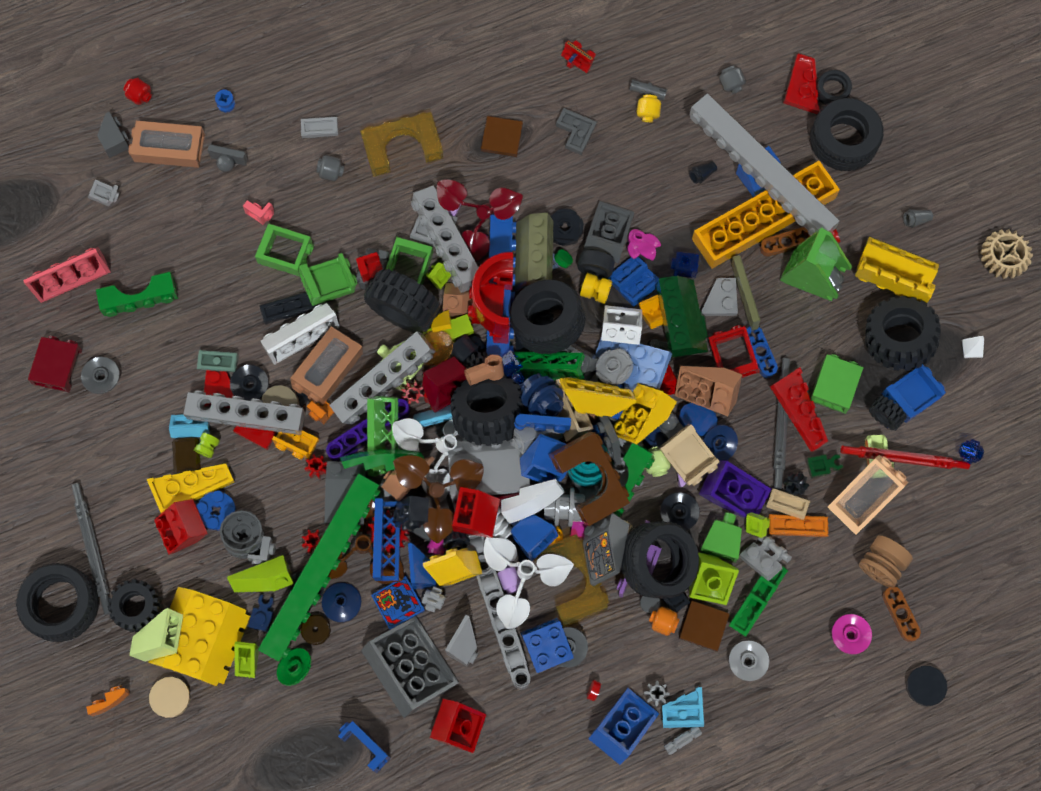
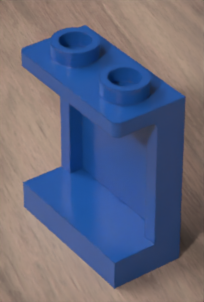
(915, 392)
(381, 757)

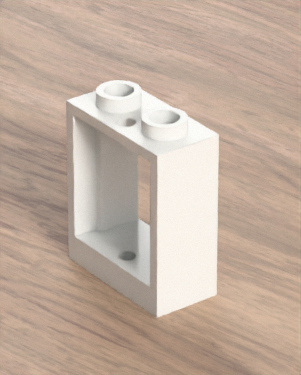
(614, 321)

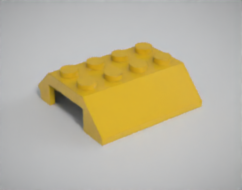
(897, 270)
(205, 637)

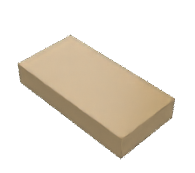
(788, 503)

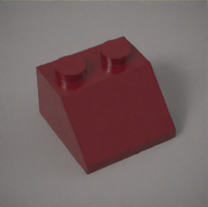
(442, 381)

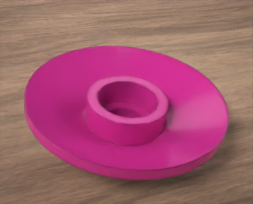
(860, 629)

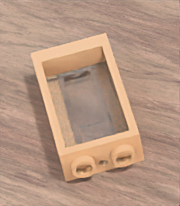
(868, 494)

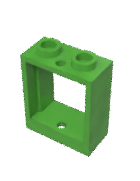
(411, 248)
(262, 255)

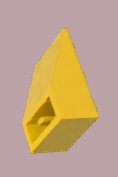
(644, 416)

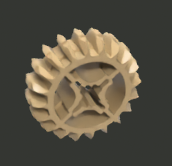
(1017, 263)

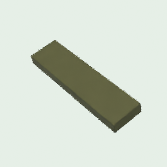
(745, 292)

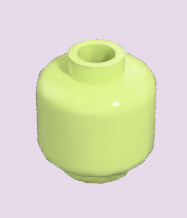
(660, 465)

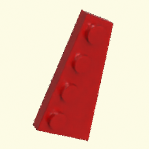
(794, 398)

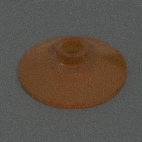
(441, 341)

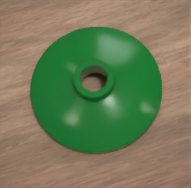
(294, 667)

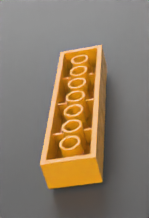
(757, 218)

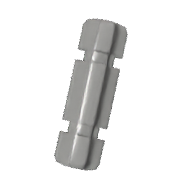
(682, 740)

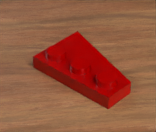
(802, 85)

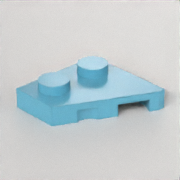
(685, 711)

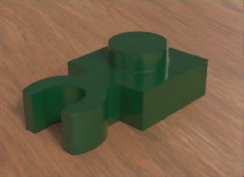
(820, 466)

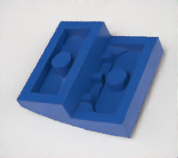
(634, 280)

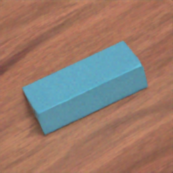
(430, 417)
(184, 428)

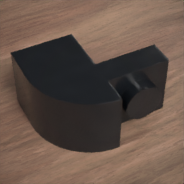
(466, 347)

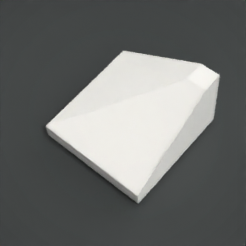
(973, 347)

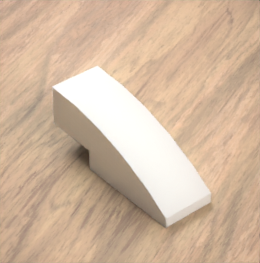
(531, 500)

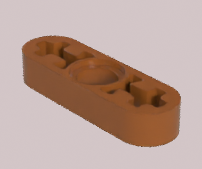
(790, 235)
(900, 598)

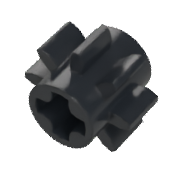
(796, 483)

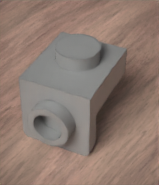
(103, 193)
(267, 549)

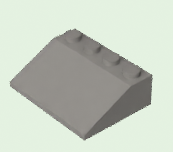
(500, 466)

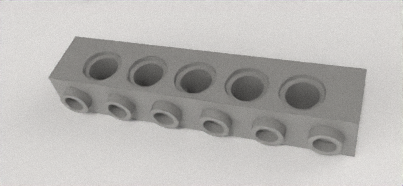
(428, 199)
(196, 401)
(343, 405)

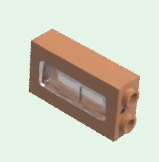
(167, 144)
(326, 366)

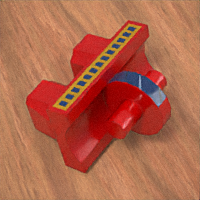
(576, 56)

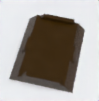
(184, 455)

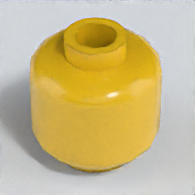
(648, 108)

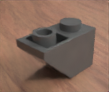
(111, 137)

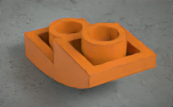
(113, 698)

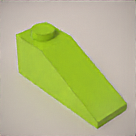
(263, 577)

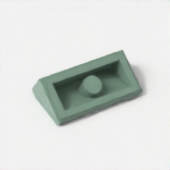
(217, 361)

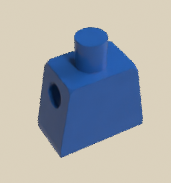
(533, 535)

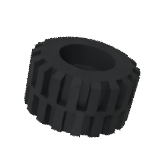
(124, 594)

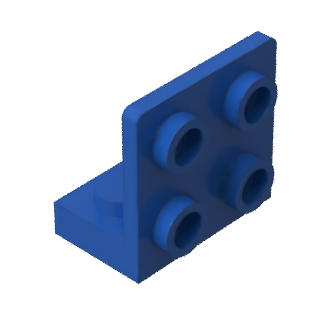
(547, 645)

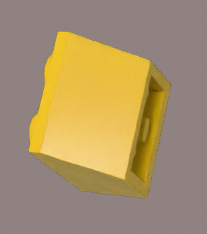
(453, 567)

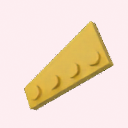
(189, 485)

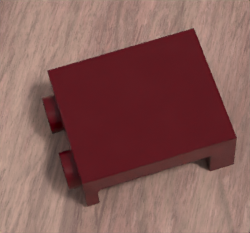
(54, 363)

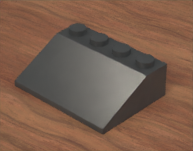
(409, 666)

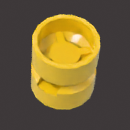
(596, 288)

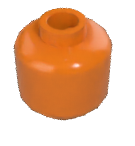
(664, 621)

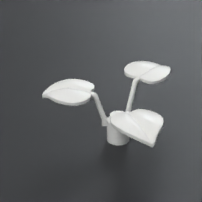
(409, 434)
(552, 571)

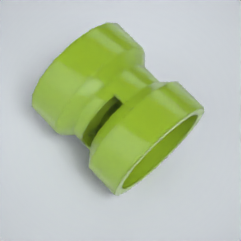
(206, 445)

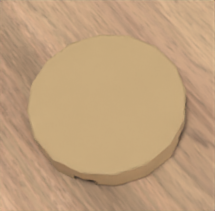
(169, 697)

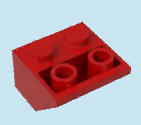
(475, 513)
(180, 526)

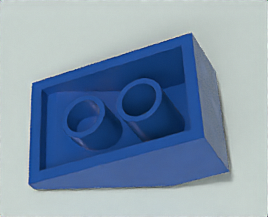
(623, 726)

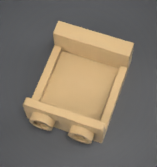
(689, 455)

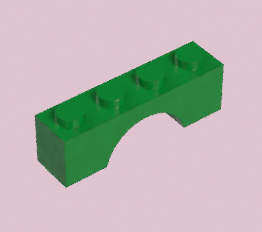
(160, 290)
(637, 461)

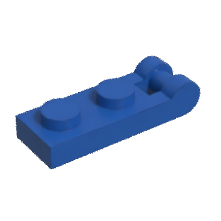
(541, 423)

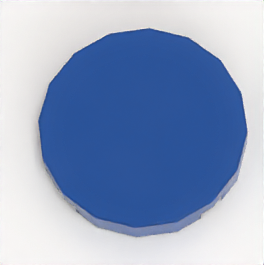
(700, 418)

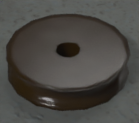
(321, 635)

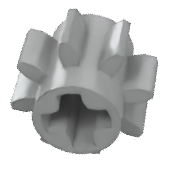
(433, 599)
(660, 689)

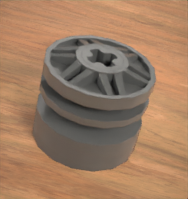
(237, 525)

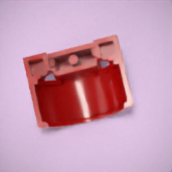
(489, 297)

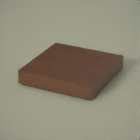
(502, 136)
(704, 626)

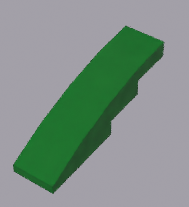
(376, 458)
(756, 602)

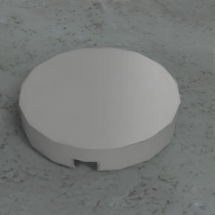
(614, 367)

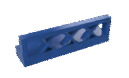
(379, 546)

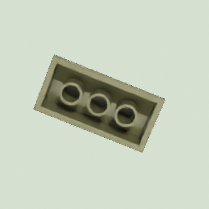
(533, 250)

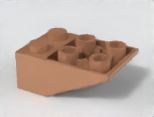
(709, 387)

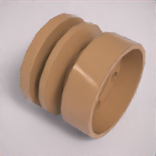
(885, 561)

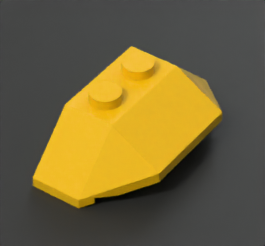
(597, 397)

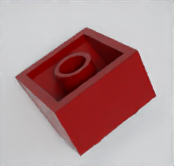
(458, 725)

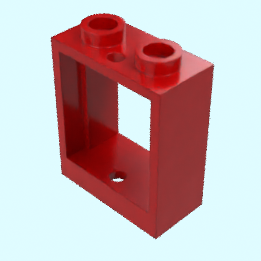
(735, 332)

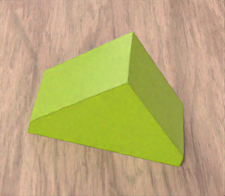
(246, 659)

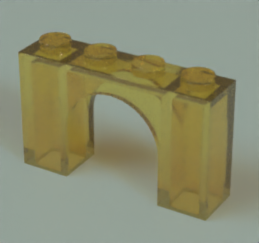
(419, 127)
(592, 599)

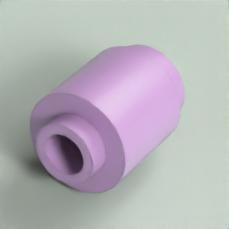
(509, 580)

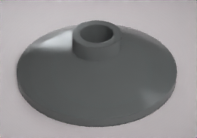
(94, 369)
(578, 646)

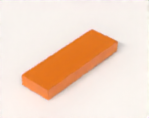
(792, 526)

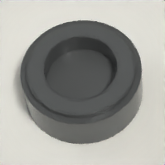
(649, 604)

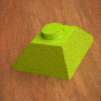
(713, 580)

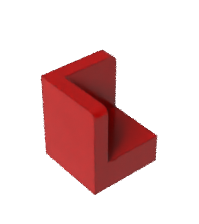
(369, 266)

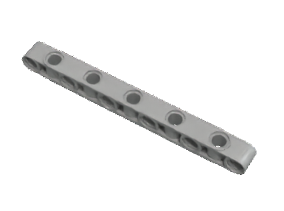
(490, 590)

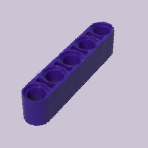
(357, 432)

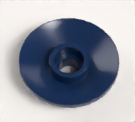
(727, 441)
(348, 609)

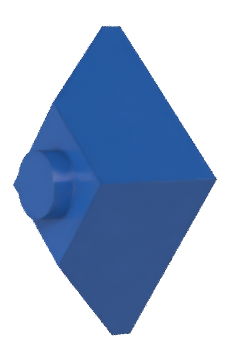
(419, 576)

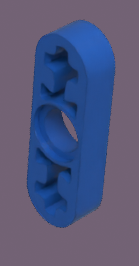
(771, 361)

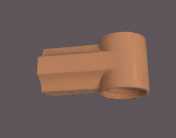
(491, 369)

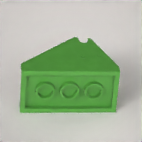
(813, 263)

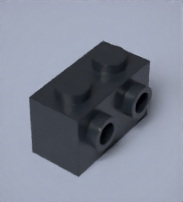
(411, 513)

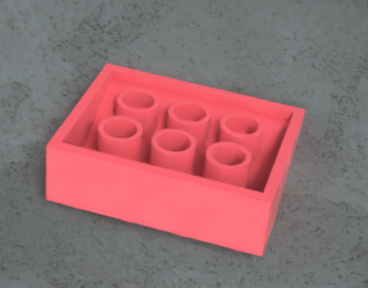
(67, 275)

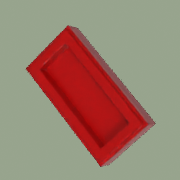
(257, 436)

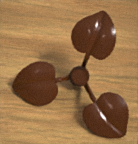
(410, 473)
(363, 546)

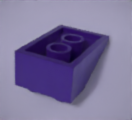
(734, 490)

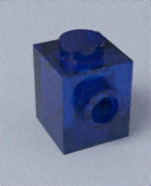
(685, 264)

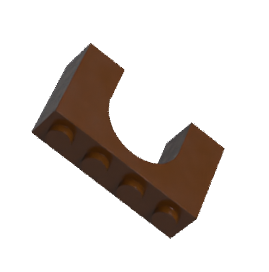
(611, 493)

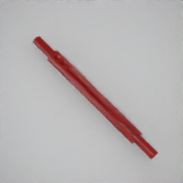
(905, 457)

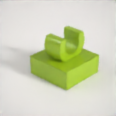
(438, 275)
(757, 524)

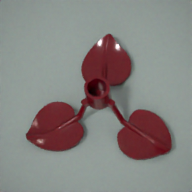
(502, 203)

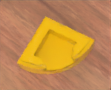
(442, 322)

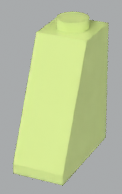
(158, 637)

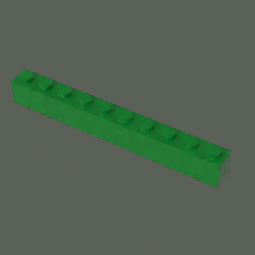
(318, 568)

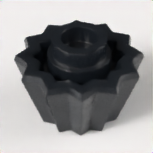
(456, 540)

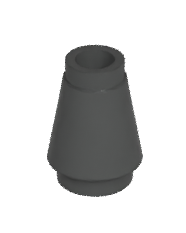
(917, 217)

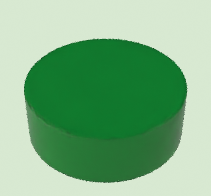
(563, 258)

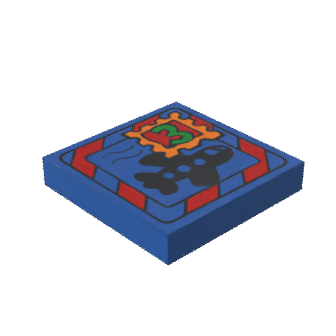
(397, 603)

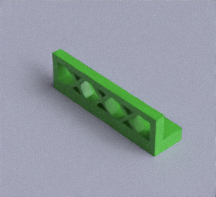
(376, 428)

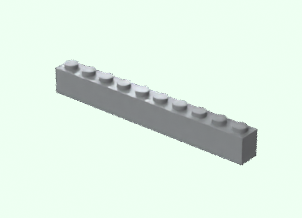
(762, 166)

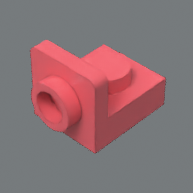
(257, 213)

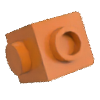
(320, 412)

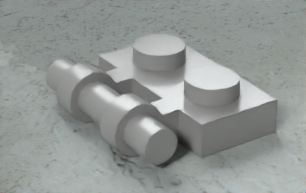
(761, 561)

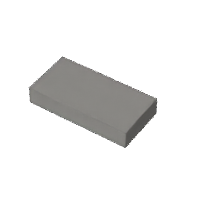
(319, 127)

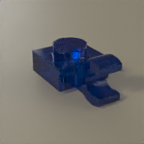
(512, 367)

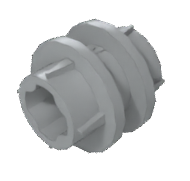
(564, 508)

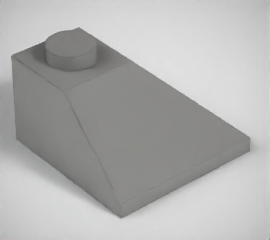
(463, 644)

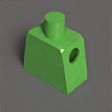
(723, 539)

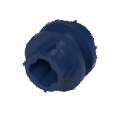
(542, 396)

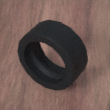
(838, 76)
(596, 263)

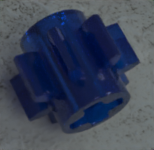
(971, 451)

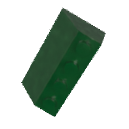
(681, 316)

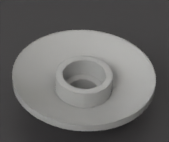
(757, 655)

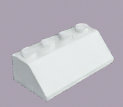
(299, 333)

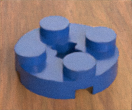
(211, 500)

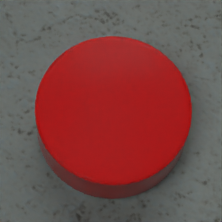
(594, 690)

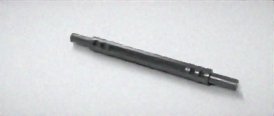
(781, 434)
(91, 547)

